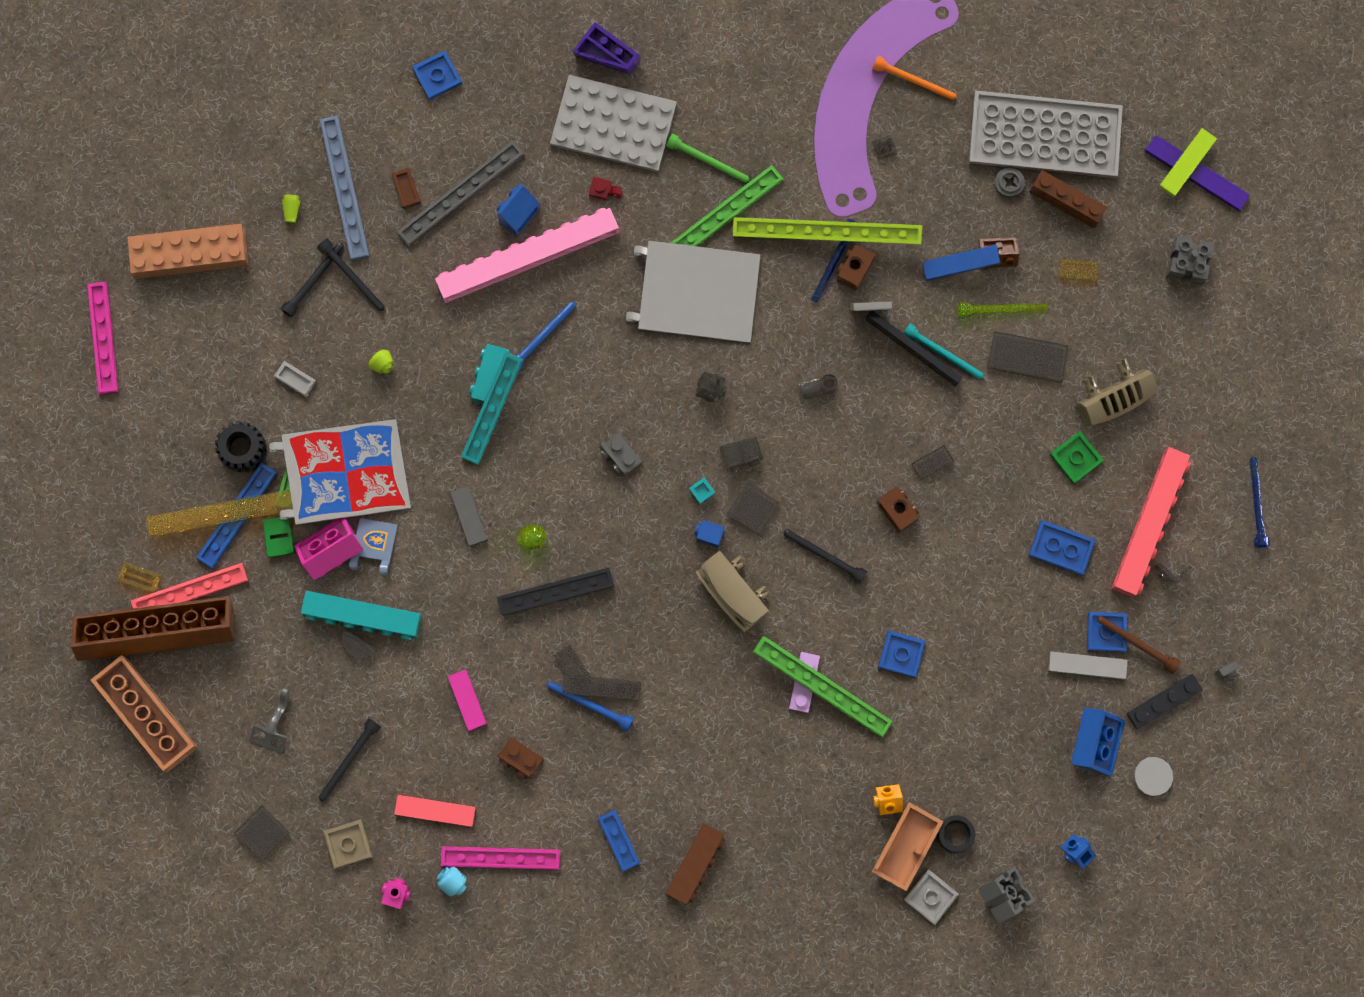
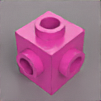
(388, 896)

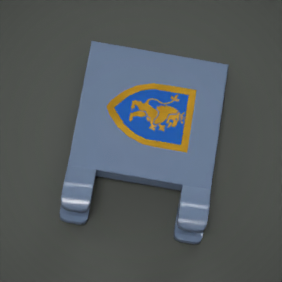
(377, 543)

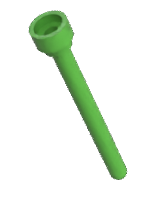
(675, 143)

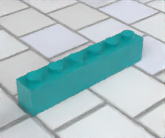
(361, 614)

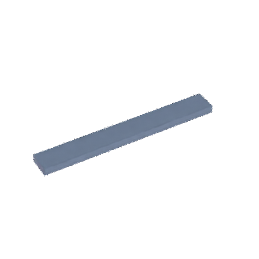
(344, 188)

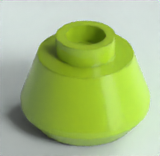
(381, 362)

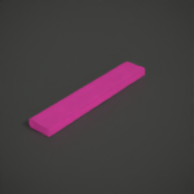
(102, 338)
(500, 858)

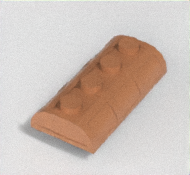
(907, 846)

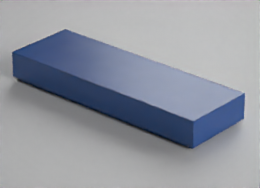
(618, 840)

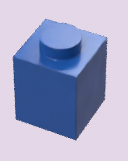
(709, 533)

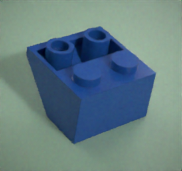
(517, 210)

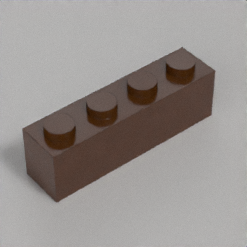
(1068, 199)
(695, 863)

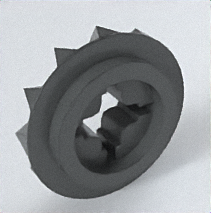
(1007, 174)

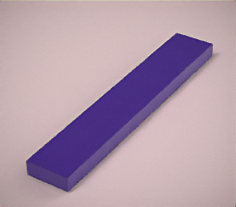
(1200, 176)

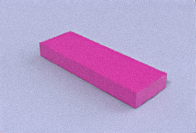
(467, 700)

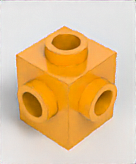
(888, 799)

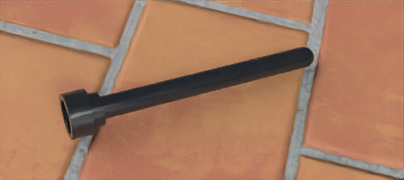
(326, 248)
(290, 307)
(857, 573)
(369, 729)

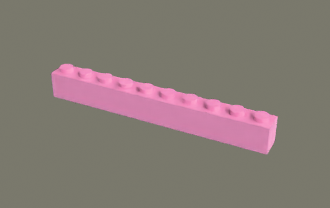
(527, 254)

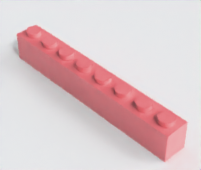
(1150, 522)

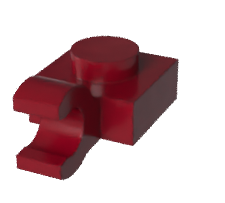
(601, 188)

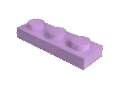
(801, 696)

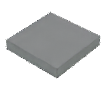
(884, 305)
(931, 897)

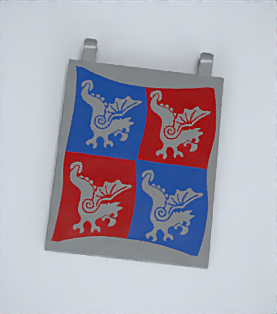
(344, 472)

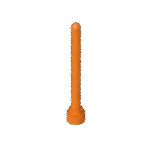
(881, 65)

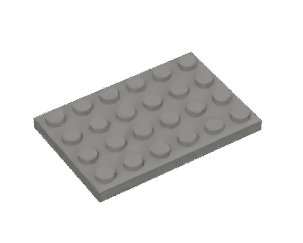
(613, 123)

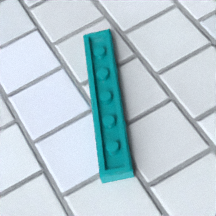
(492, 408)

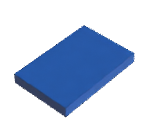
(1061, 547)

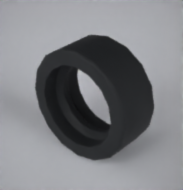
(970, 830)

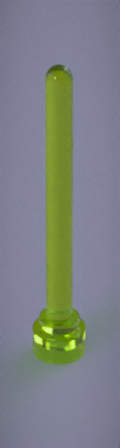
(966, 309)

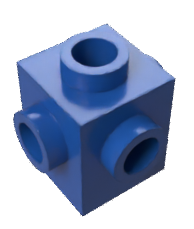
(1078, 851)

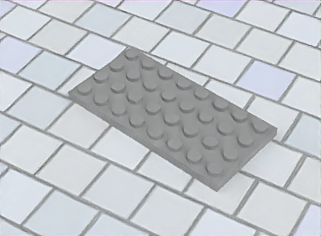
(1045, 134)

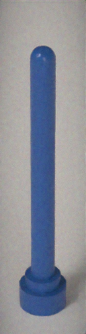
(546, 331)
(623, 721)

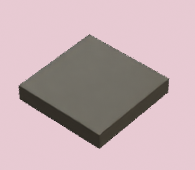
(348, 844)

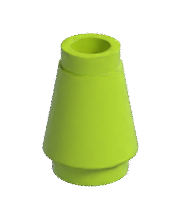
(290, 207)

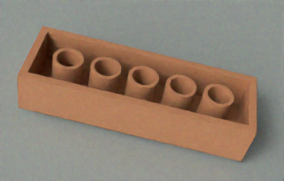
(187, 251)
(144, 713)

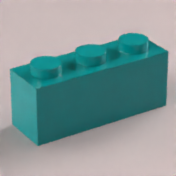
(485, 374)

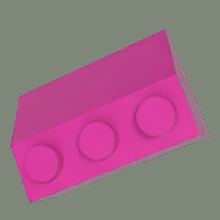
(328, 548)

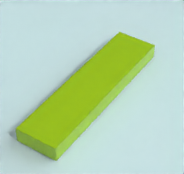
(1187, 162)

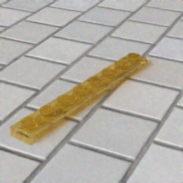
(218, 513)

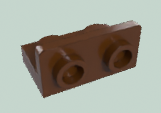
(1007, 249)
(520, 758)

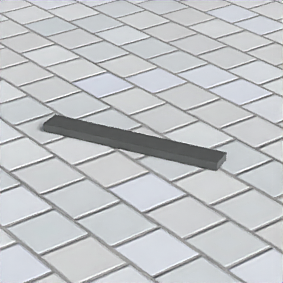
(460, 193)

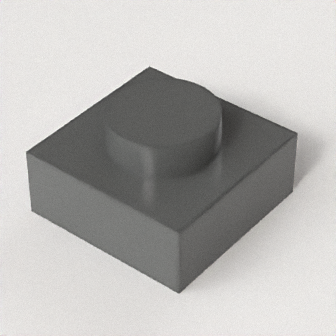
(1228, 670)

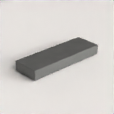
(468, 516)

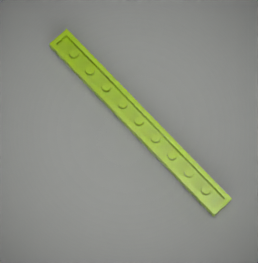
(827, 230)

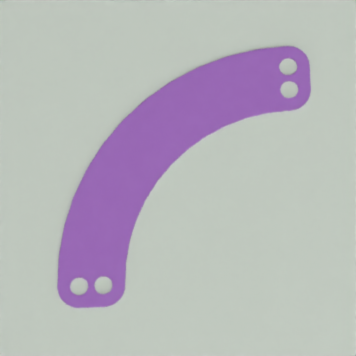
(851, 92)

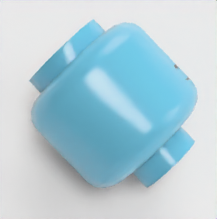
(451, 881)

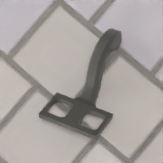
(270, 730)

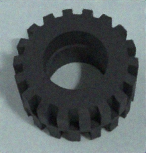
(245, 461)

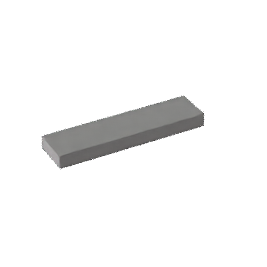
(1087, 665)

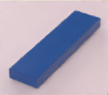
(961, 262)

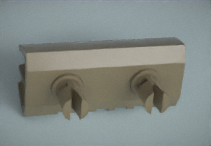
(1117, 398)
(732, 591)

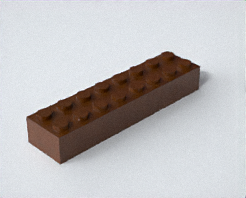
(152, 628)

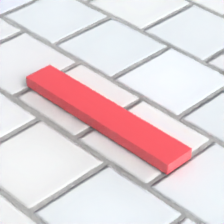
(195, 588)

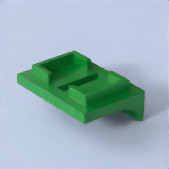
(278, 546)

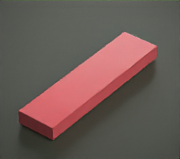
(435, 810)

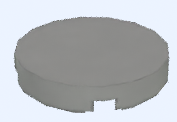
(1153, 776)

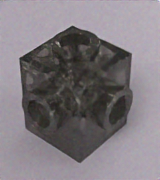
(711, 387)

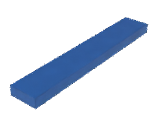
(227, 531)

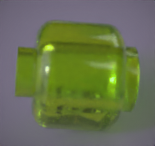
(531, 536)

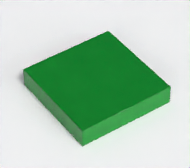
(1076, 457)

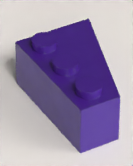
(606, 50)

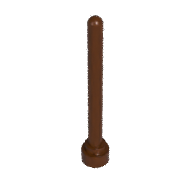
(1169, 663)

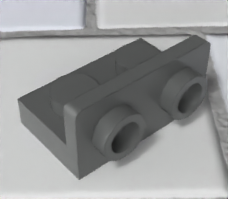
(621, 455)

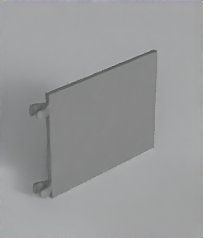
(697, 291)

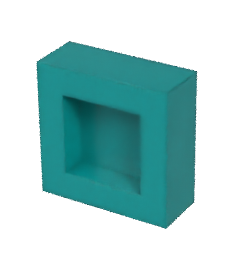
(702, 490)

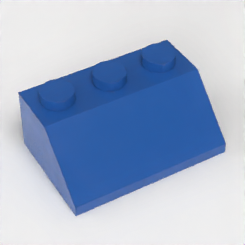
(1098, 741)

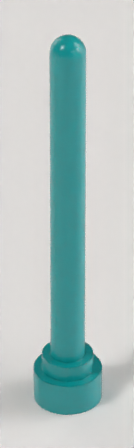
(912, 333)

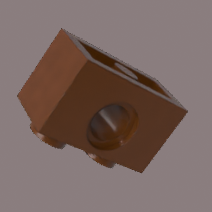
(863, 259)
(898, 520)

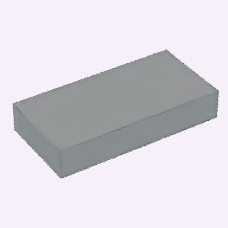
(295, 379)

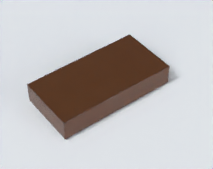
(406, 188)

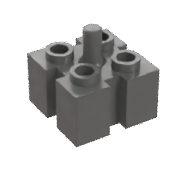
(1189, 260)
(1006, 895)

